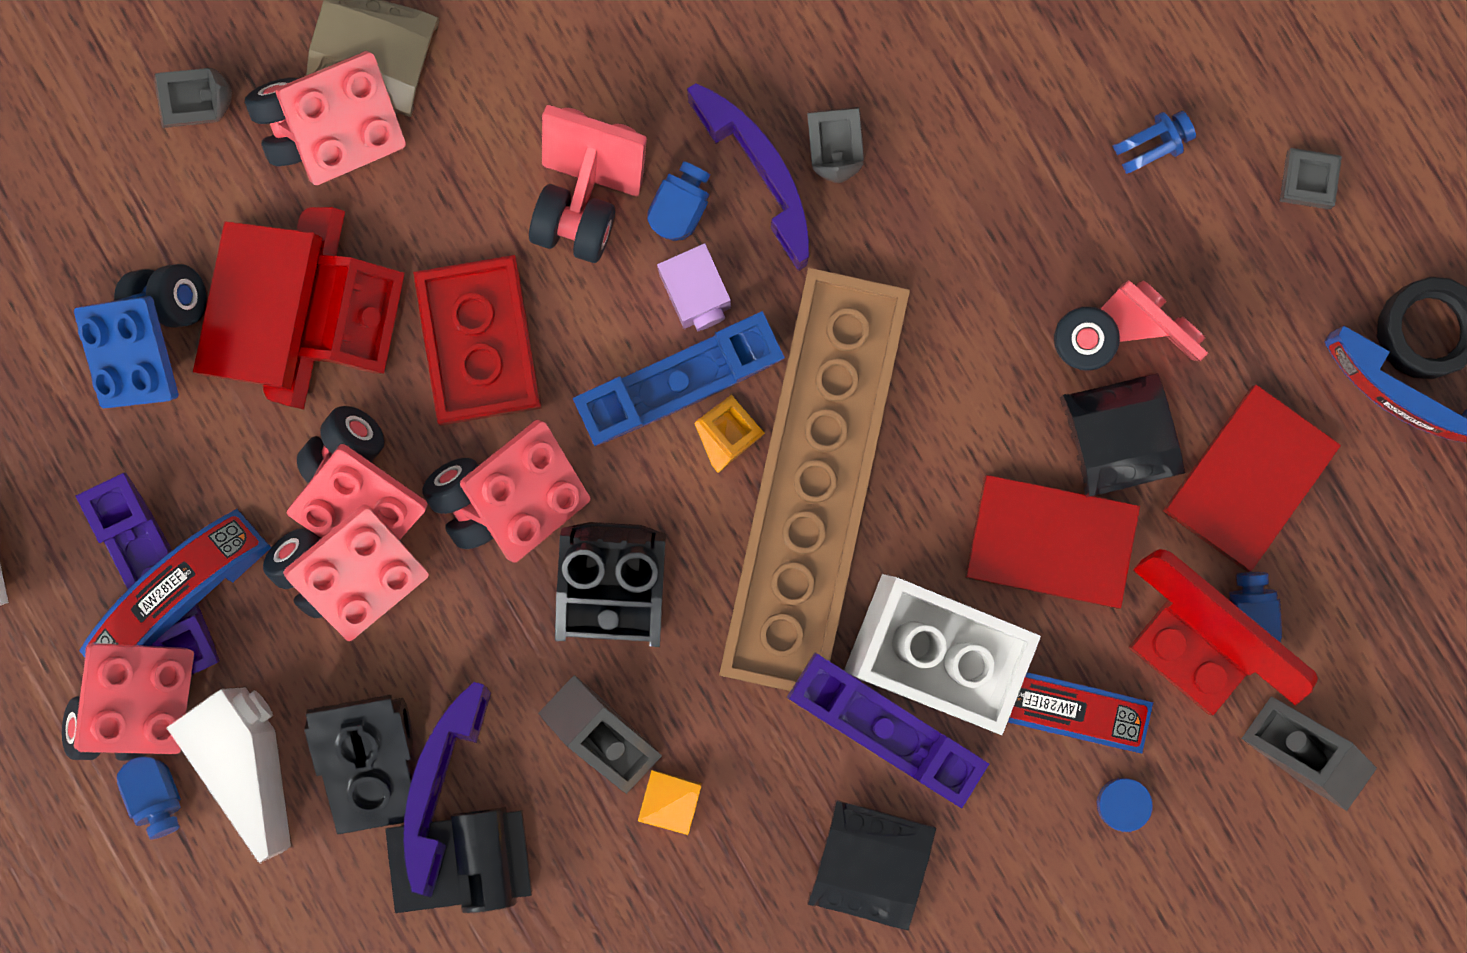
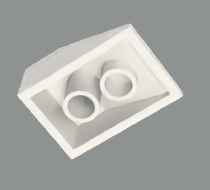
(942, 653)
(240, 765)

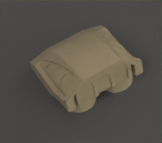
(388, 30)

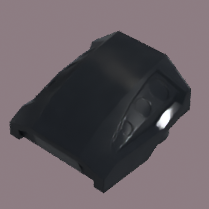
(1123, 434)
(610, 582)
(872, 865)

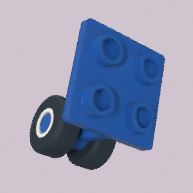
(126, 338)

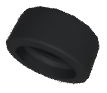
(1392, 338)

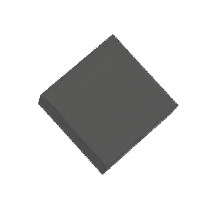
(1310, 178)

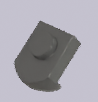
(192, 97)
(836, 143)

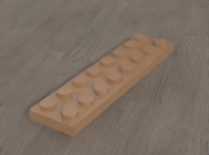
(814, 478)

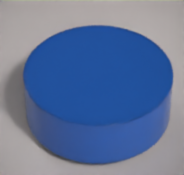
(1124, 804)

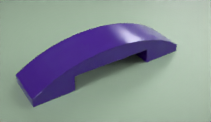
(722, 120)
(136, 544)
(460, 721)
(887, 730)

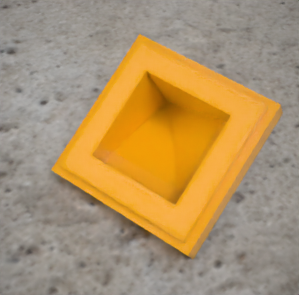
(727, 432)
(669, 802)

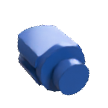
(1171, 134)
(679, 203)
(1258, 603)
(150, 795)

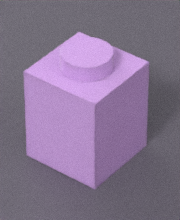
(695, 288)

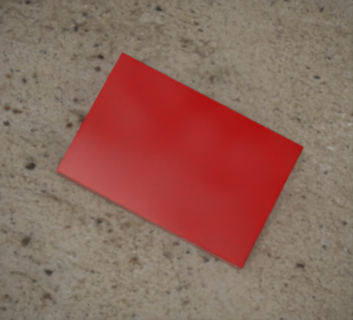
(257, 304)
(477, 340)
(1251, 478)
(1052, 542)

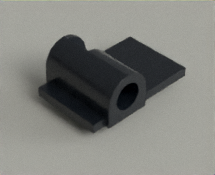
(365, 772)
(481, 866)

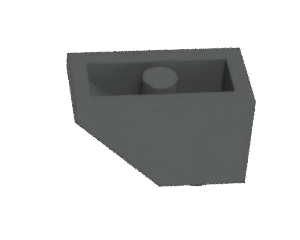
(599, 734)
(1310, 753)

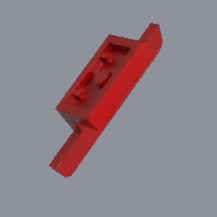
(347, 312)
(1208, 642)

